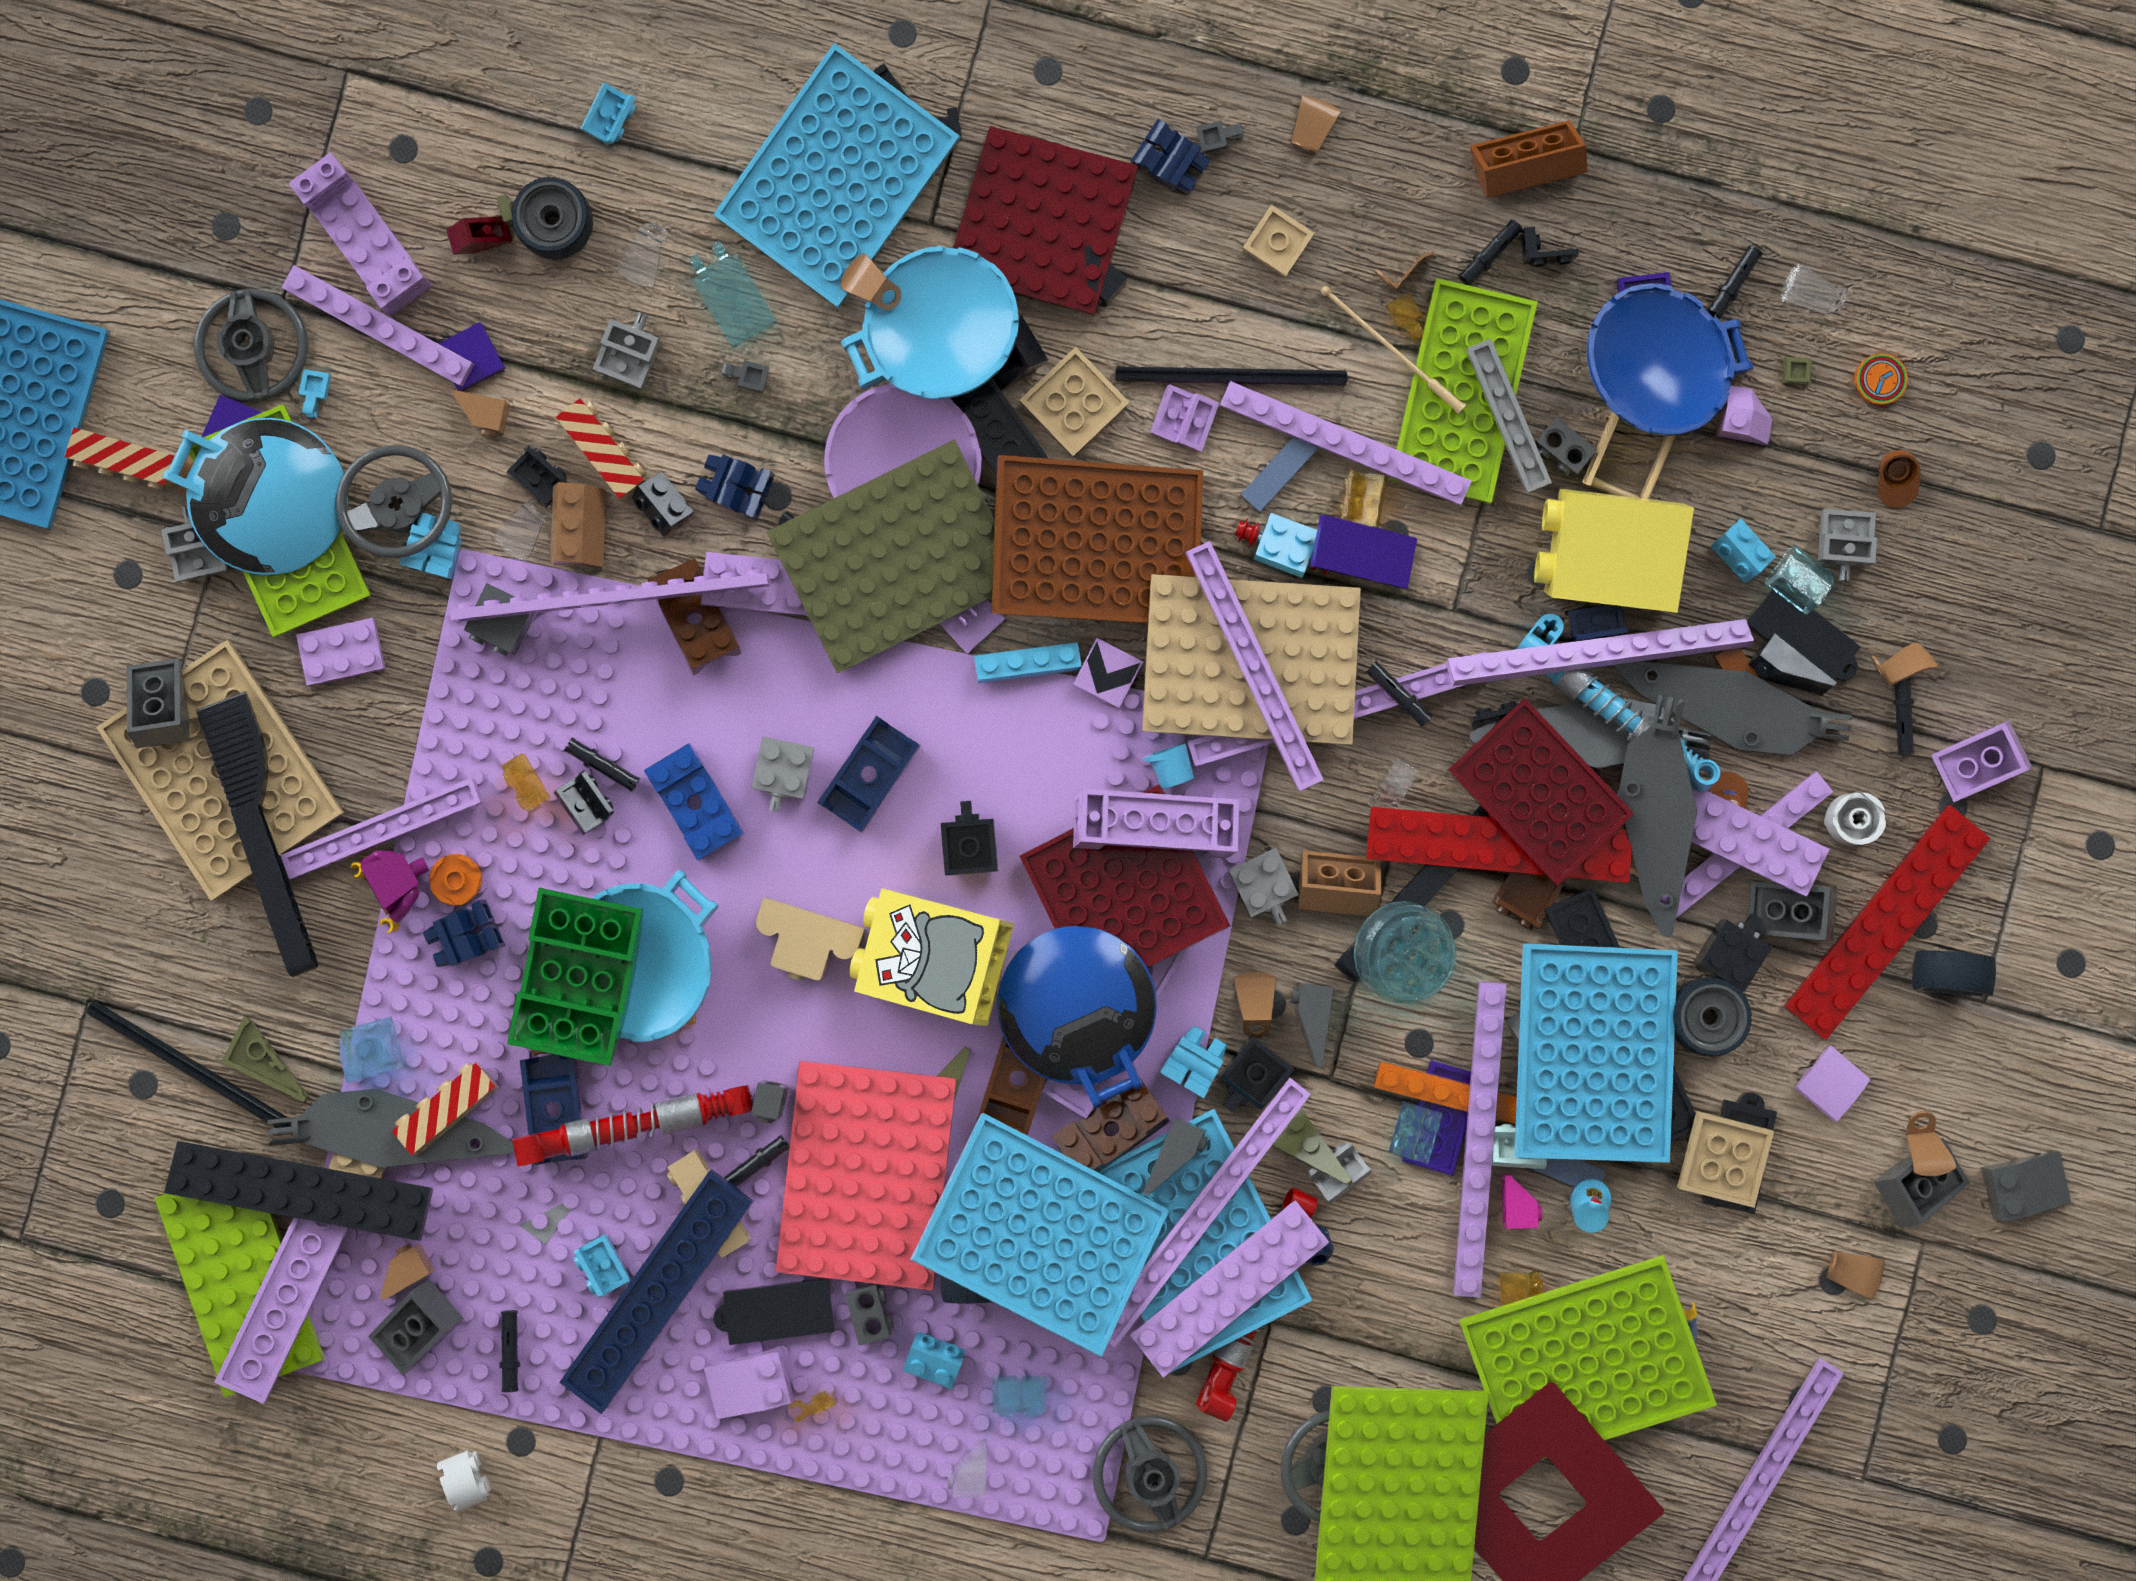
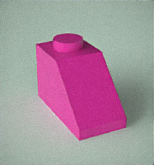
(1518, 1206)

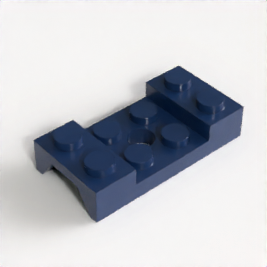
(888, 754)
(547, 1081)

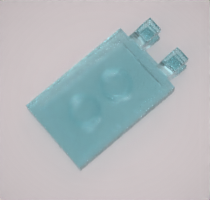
(731, 296)

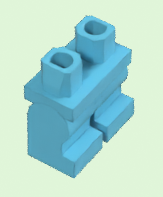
(441, 555)
(1195, 1058)

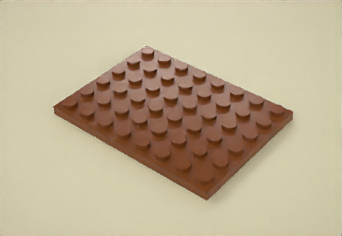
(1090, 536)

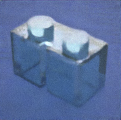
(1019, 1396)

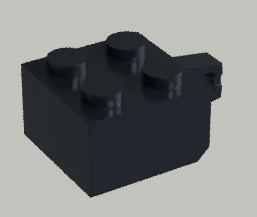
(969, 843)
(1733, 952)
(1254, 1075)

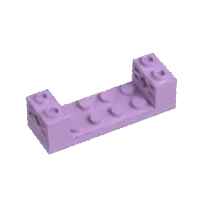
(360, 234)
(1156, 822)

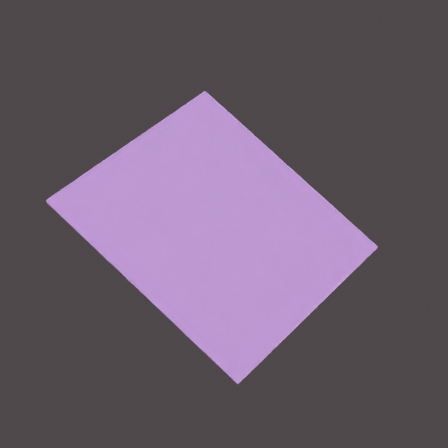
(627, 691)

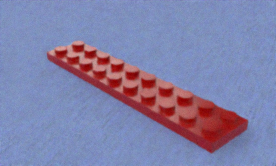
(1477, 844)
(1886, 922)

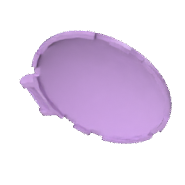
(890, 429)

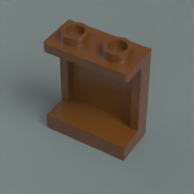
(1527, 898)

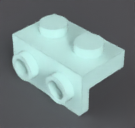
(1504, 1150)

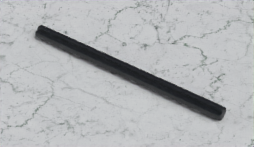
(1235, 375)
(184, 1063)

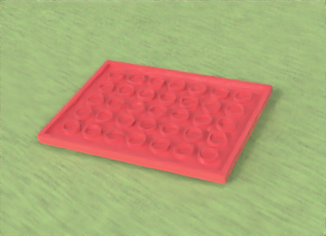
(864, 1173)

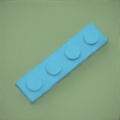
(1027, 662)

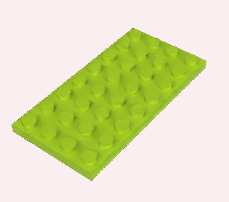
(1430, 427)
(312, 591)
(223, 1263)

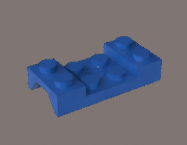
(678, 779)

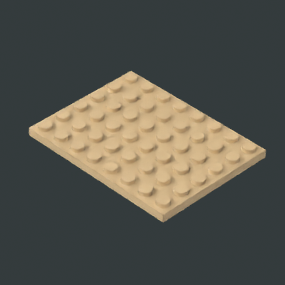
(1305, 637)
(186, 789)

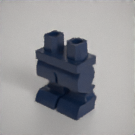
(1175, 159)
(727, 483)
(455, 935)

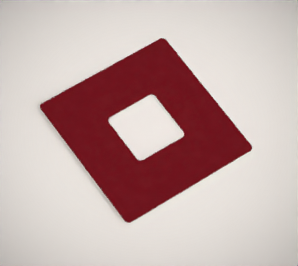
(1615, 1499)

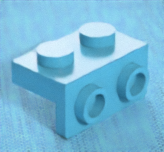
(608, 114)
(1743, 551)
(601, 1266)
(934, 1360)

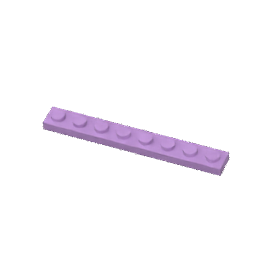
(378, 325)
(1783, 812)
(381, 829)

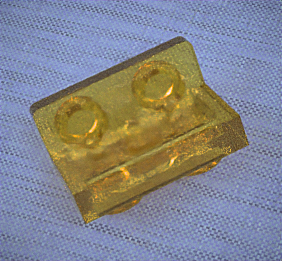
(1363, 498)
(526, 783)
(1519, 1286)

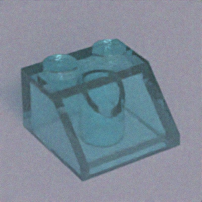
(1801, 579)
(370, 1050)

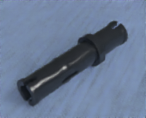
(1483, 260)
(1729, 290)
(1399, 694)
(1904, 717)
(593, 759)
(762, 1158)
(509, 1351)

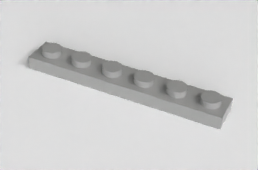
(1508, 416)

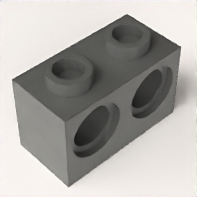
(1568, 442)
(769, 1101)
(861, 1314)

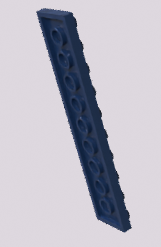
(656, 1291)

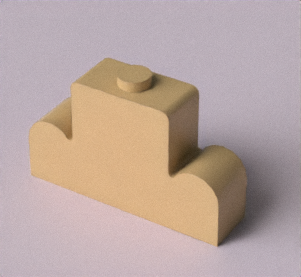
(806, 938)

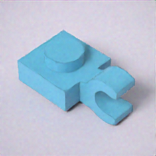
(314, 387)

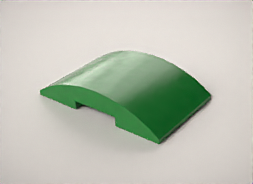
(577, 977)

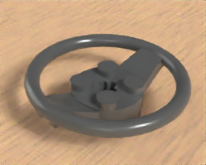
(251, 359)
(379, 512)
(1146, 1460)
(1309, 1468)

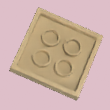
(1074, 402)
(1725, 1159)

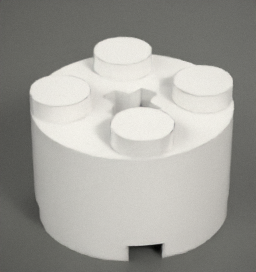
(1870, 819)
(463, 1481)

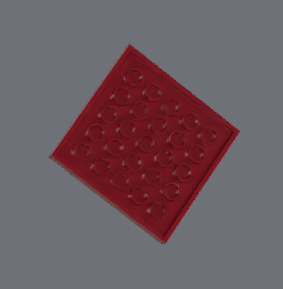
(1037, 212)
(1139, 894)

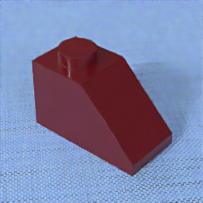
(478, 234)

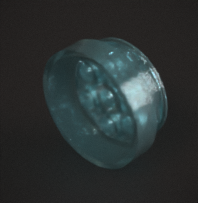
(1375, 956)

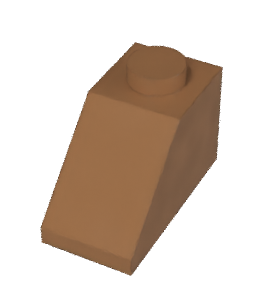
(484, 412)
(406, 1269)

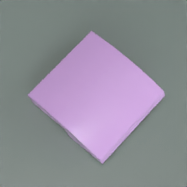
(1184, 418)
(1832, 1083)

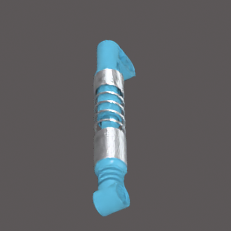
(1607, 704)

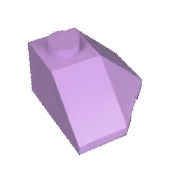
(1744, 417)

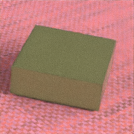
(505, 206)
(1797, 371)

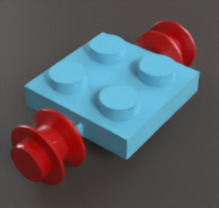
(1282, 543)

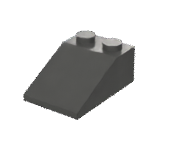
(157, 704)
(1792, 914)
(1312, 1010)
(1179, 1147)
(2026, 1186)
(1917, 1197)
(415, 1326)

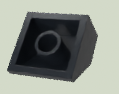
(1023, 360)

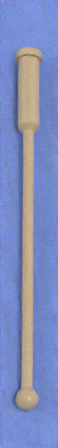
(1433, 384)

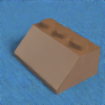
(578, 525)
(1339, 883)

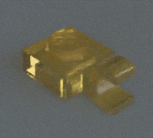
(1405, 313)
(819, 1402)

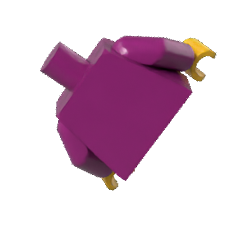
(392, 883)

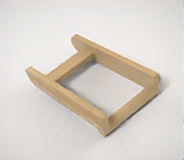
(1610, 489)

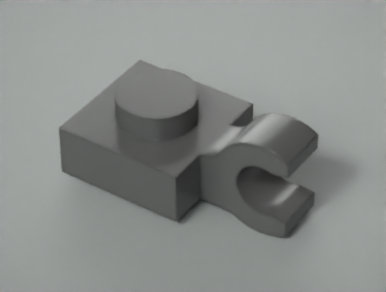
(1213, 136)
(750, 375)

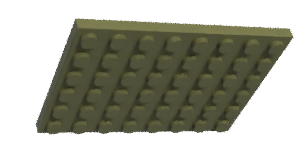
(891, 555)

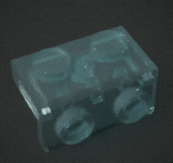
(1415, 1132)

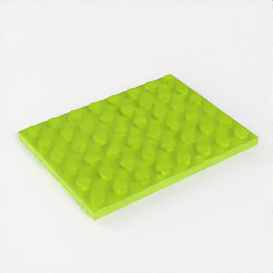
(1606, 1343)
(1401, 1484)

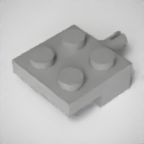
(627, 352)
(1847, 539)
(188, 554)
(782, 770)
(1264, 884)

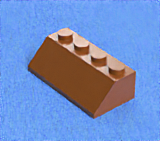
(1529, 159)

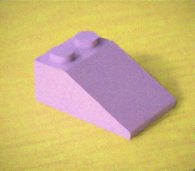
(1981, 761)
(749, 1384)

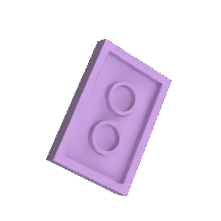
(340, 651)

